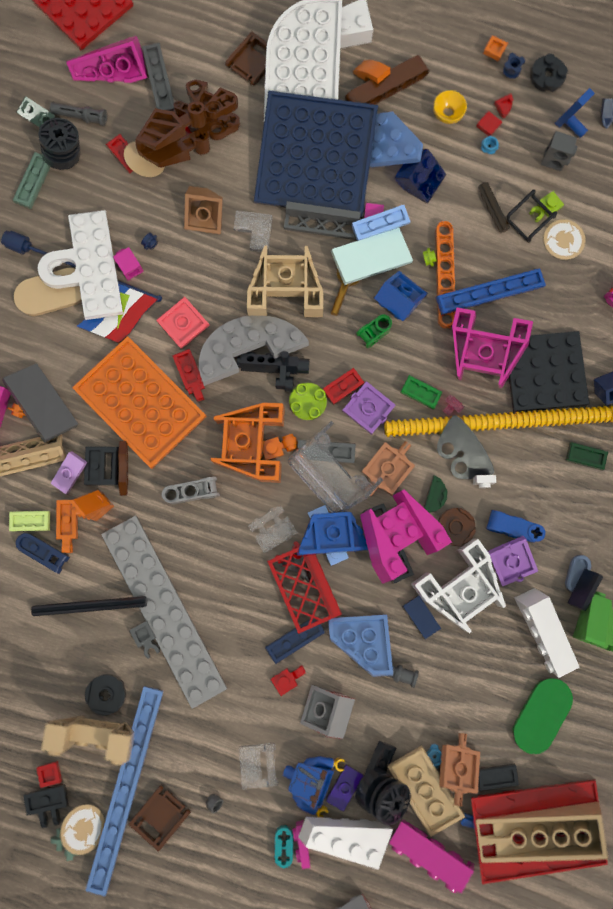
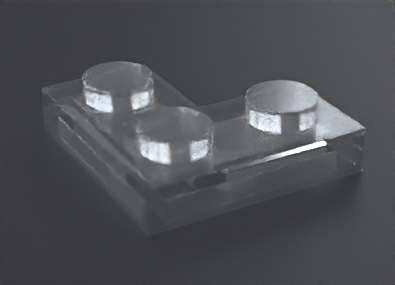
(258, 225)

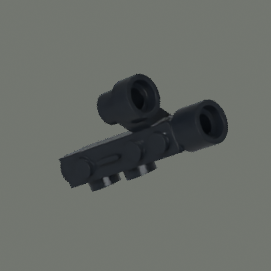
(283, 365)

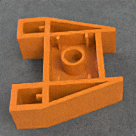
(244, 441)

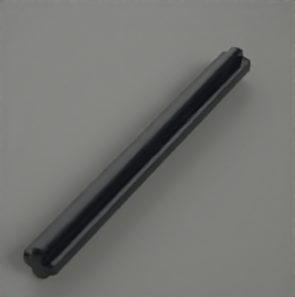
(89, 606)

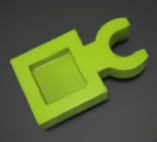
(551, 201)

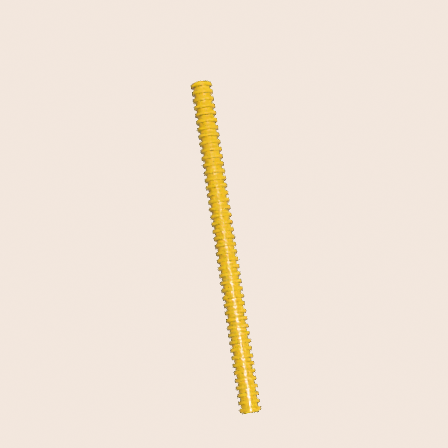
(522, 419)

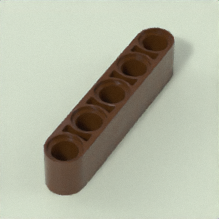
(398, 80)

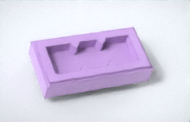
(68, 472)

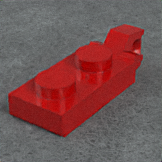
(189, 373)

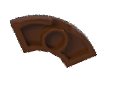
(123, 468)

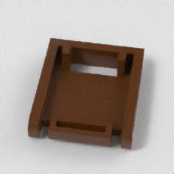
(247, 61)
(163, 814)

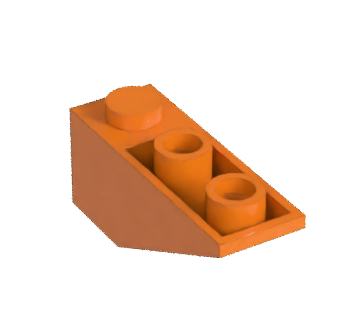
(92, 505)

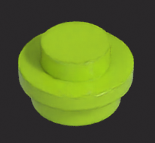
(429, 257)

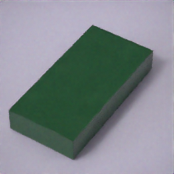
(587, 456)

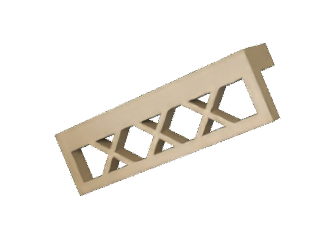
(31, 458)

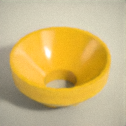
(452, 100)

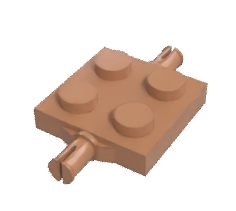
(390, 465)
(459, 769)

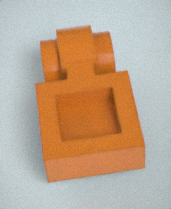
(273, 448)

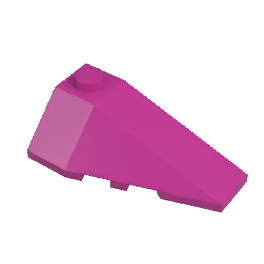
(115, 62)

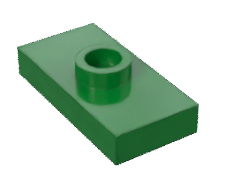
(421, 392)

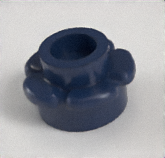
(149, 241)

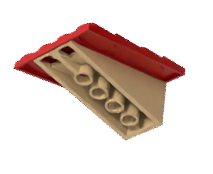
(539, 831)

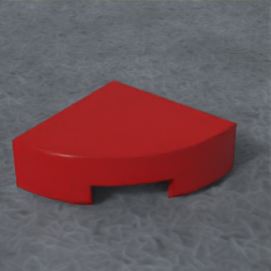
(504, 105)

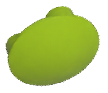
(307, 401)

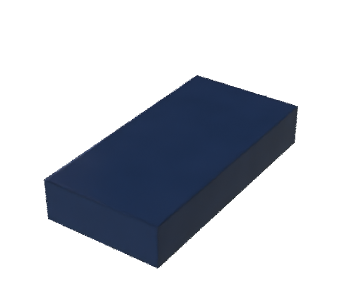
(421, 617)

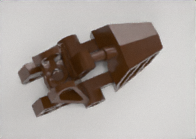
(161, 134)

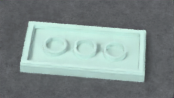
(371, 256)

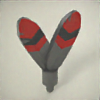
(297, 560)

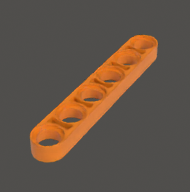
(445, 274)

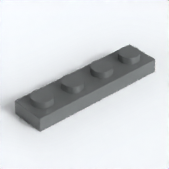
(158, 77)

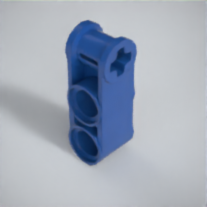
(514, 526)

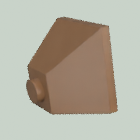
(203, 210)

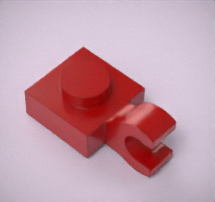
(286, 681)

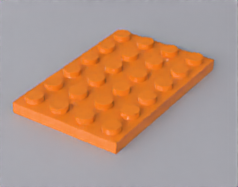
(139, 402)

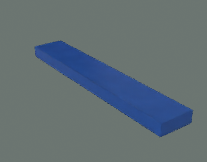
(490, 291)

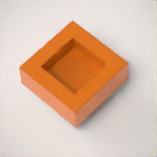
(495, 48)

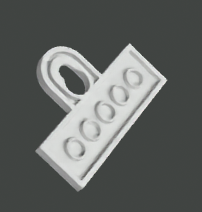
(94, 266)

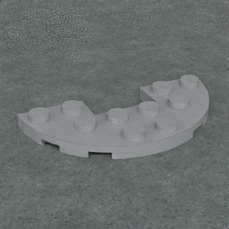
(243, 336)

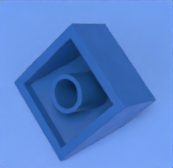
(400, 296)

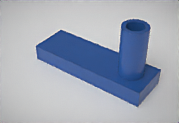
(569, 118)

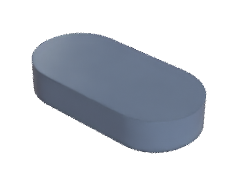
(575, 570)

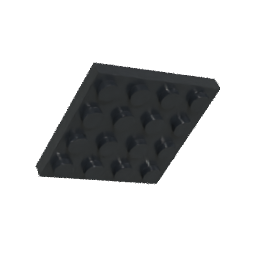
(550, 374)

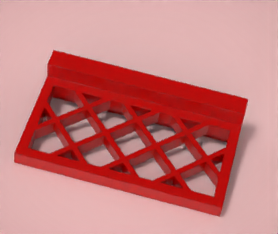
(322, 585)

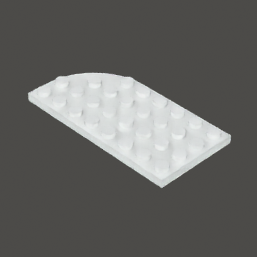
(305, 50)

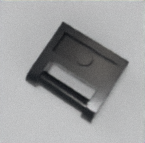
(96, 466)

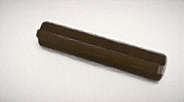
(493, 207)

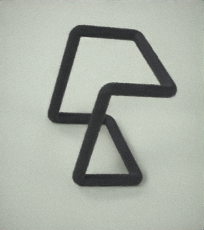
(551, 215)

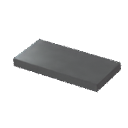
(40, 402)

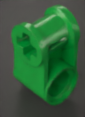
(372, 333)

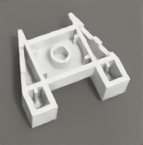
(466, 592)

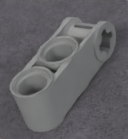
(202, 491)

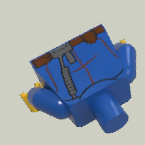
(311, 782)

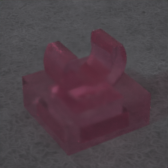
(454, 404)

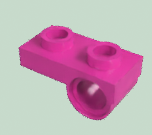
(302, 853)

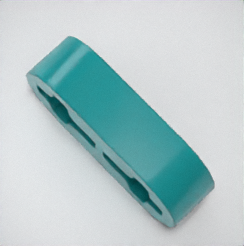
(279, 846)

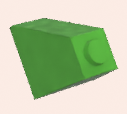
(596, 623)

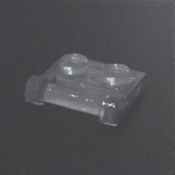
(251, 766)

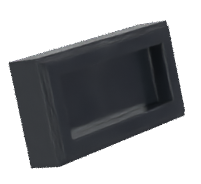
(585, 589)
(498, 777)

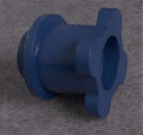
(513, 66)

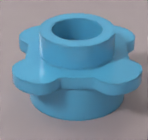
(434, 750)

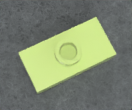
(29, 521)

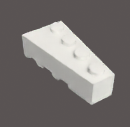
(356, 24)
(547, 632)
(349, 839)

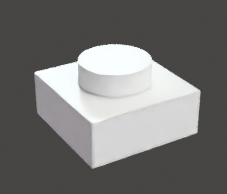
(484, 481)

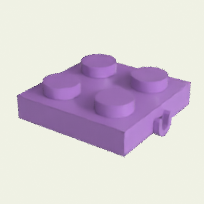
(368, 408)
(513, 561)

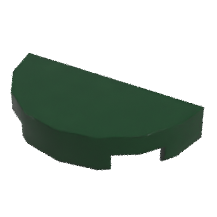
(436, 495)

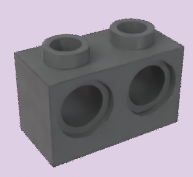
(559, 151)

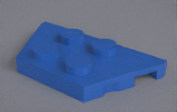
(332, 534)

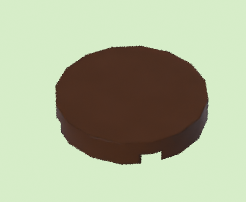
(458, 525)

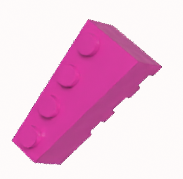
(432, 856)

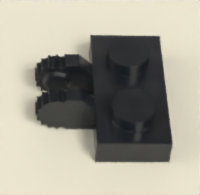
(46, 800)

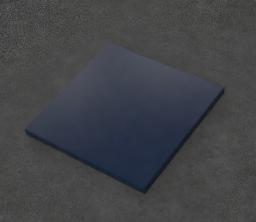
(315, 152)

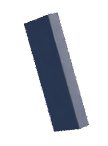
(293, 641)

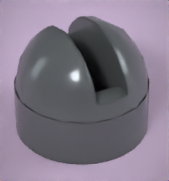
(214, 803)

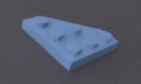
(394, 142)
(364, 641)

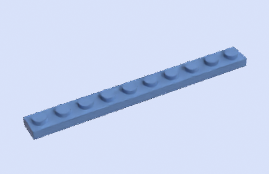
(124, 793)

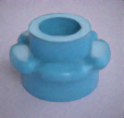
(490, 140)

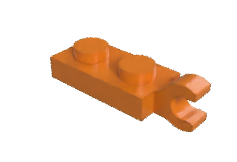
(66, 524)

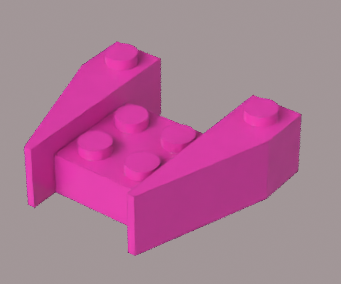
(488, 351)
(397, 530)

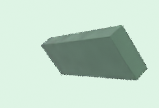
(31, 181)

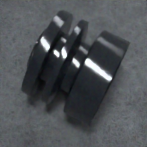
(59, 143)
(383, 796)

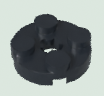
(553, 65)
(96, 701)

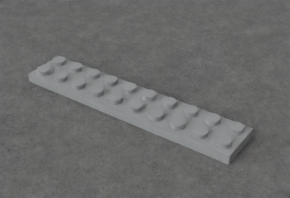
(164, 612)

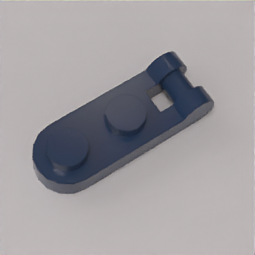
(41, 551)

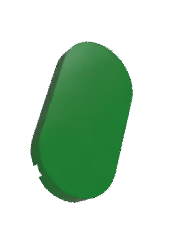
(542, 715)

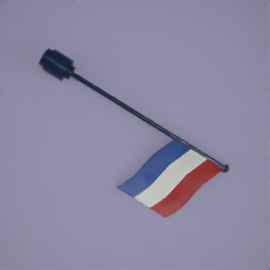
(106, 327)

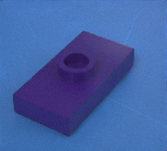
(344, 788)

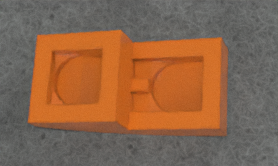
(372, 70)

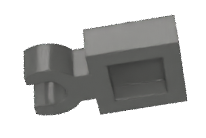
(143, 636)

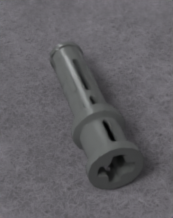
(86, 114)
(403, 675)

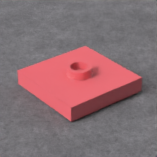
(182, 322)

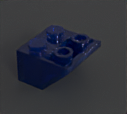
(422, 177)

